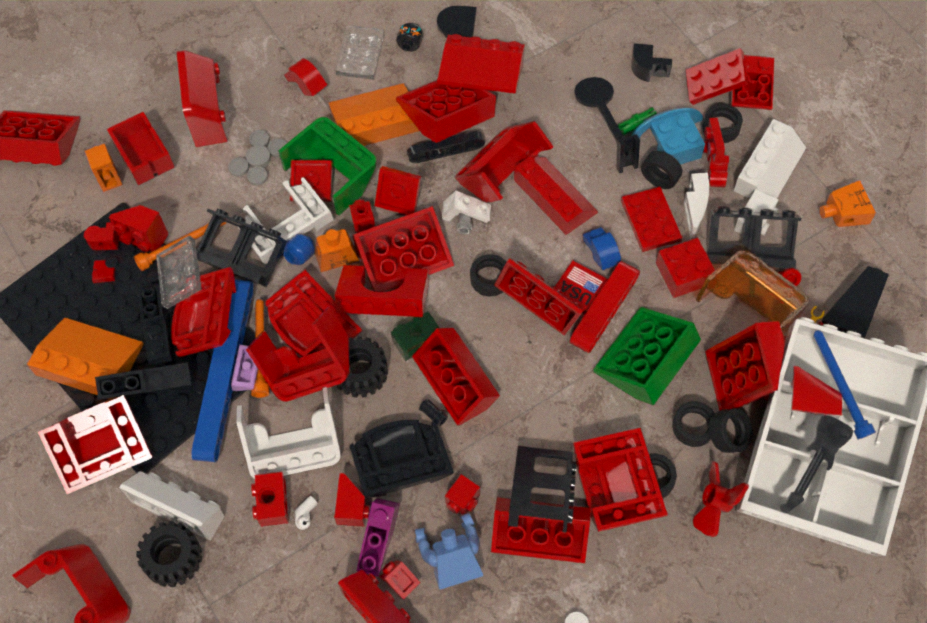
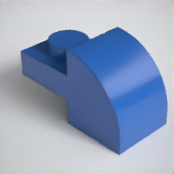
(603, 248)

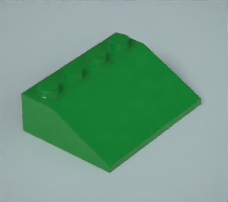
(648, 354)

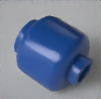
(299, 249)

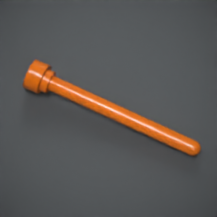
(145, 260)
(261, 388)

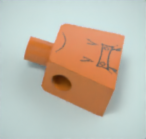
(849, 206)
(335, 250)

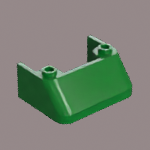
(329, 142)

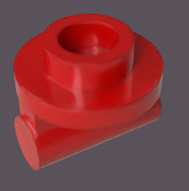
(792, 275)

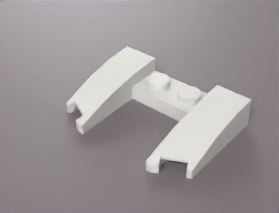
(312, 215)

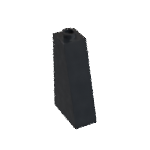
(858, 303)

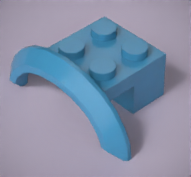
(676, 133)

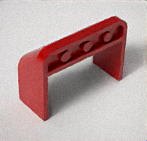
(200, 99)
(499, 157)
(297, 377)
(89, 577)

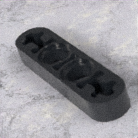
(426, 151)

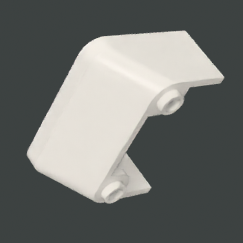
(293, 450)

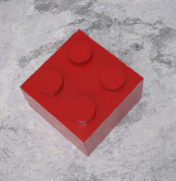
(684, 267)

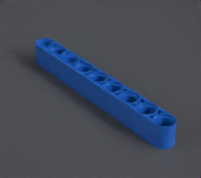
(218, 386)

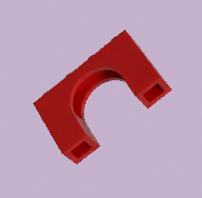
(404, 301)

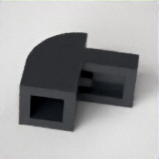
(645, 65)

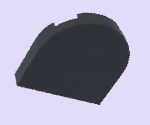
(457, 21)

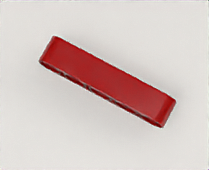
(604, 307)

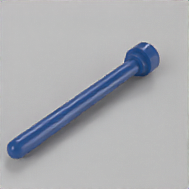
(861, 426)

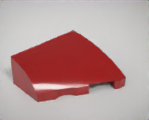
(813, 395)

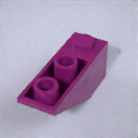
(377, 535)

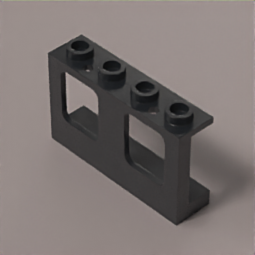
(771, 255)
(237, 257)
(527, 478)

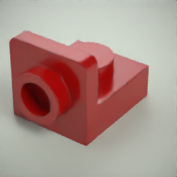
(399, 578)

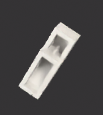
(696, 201)

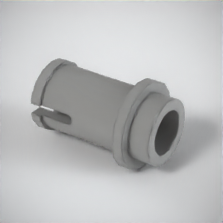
(464, 225)

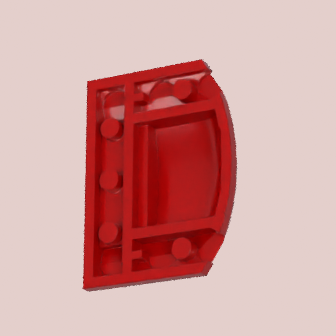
(295, 310)
(203, 317)

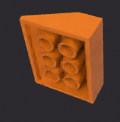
(373, 115)
(80, 352)

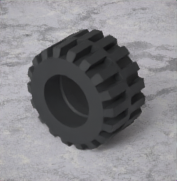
(371, 379)
(157, 541)

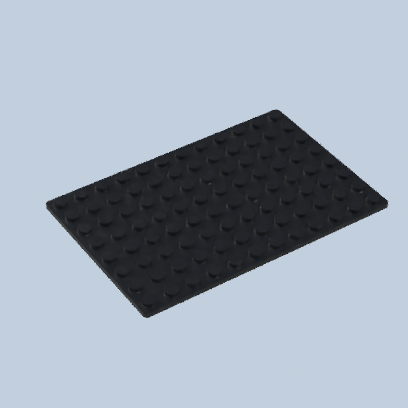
(65, 289)

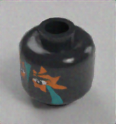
(409, 37)

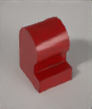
(718, 172)
(102, 238)

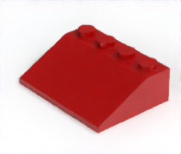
(481, 63)
(446, 109)
(37, 137)
(402, 244)
(538, 296)
(747, 364)

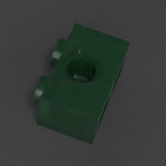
(408, 344)

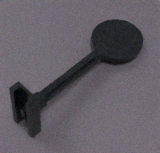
(597, 93)

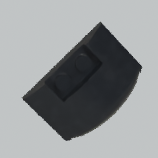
(400, 457)

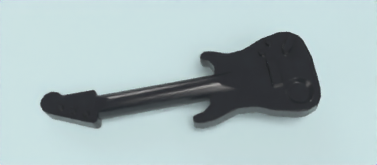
(829, 437)

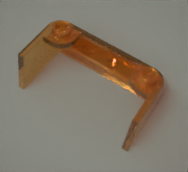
(758, 287)

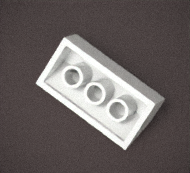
(771, 161)
(173, 504)

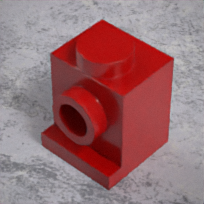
(362, 215)

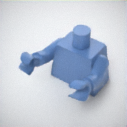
(453, 556)

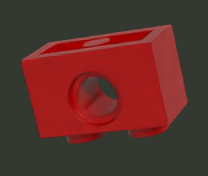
(277, 511)

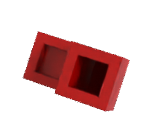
(306, 76)

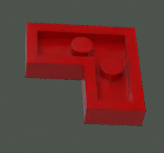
(714, 141)

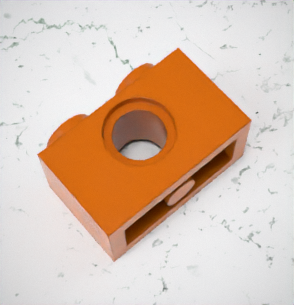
(103, 167)

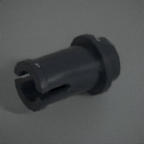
(433, 412)

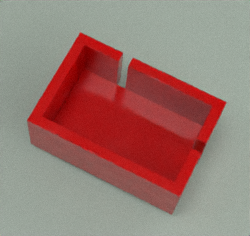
(140, 148)

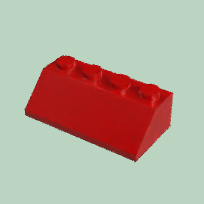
(553, 193)
(455, 375)
(541, 536)
(370, 601)

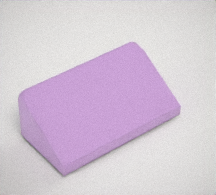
(244, 372)

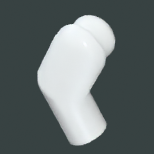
(302, 514)

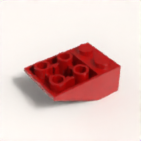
(759, 91)

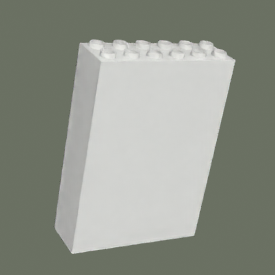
(863, 489)

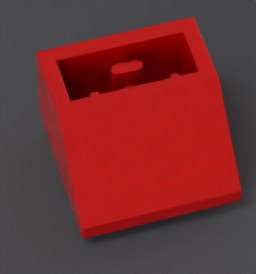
(140, 227)

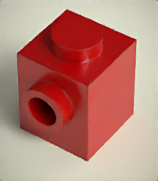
(462, 496)

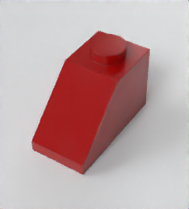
(350, 504)

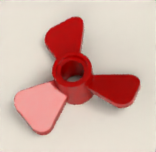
(717, 499)

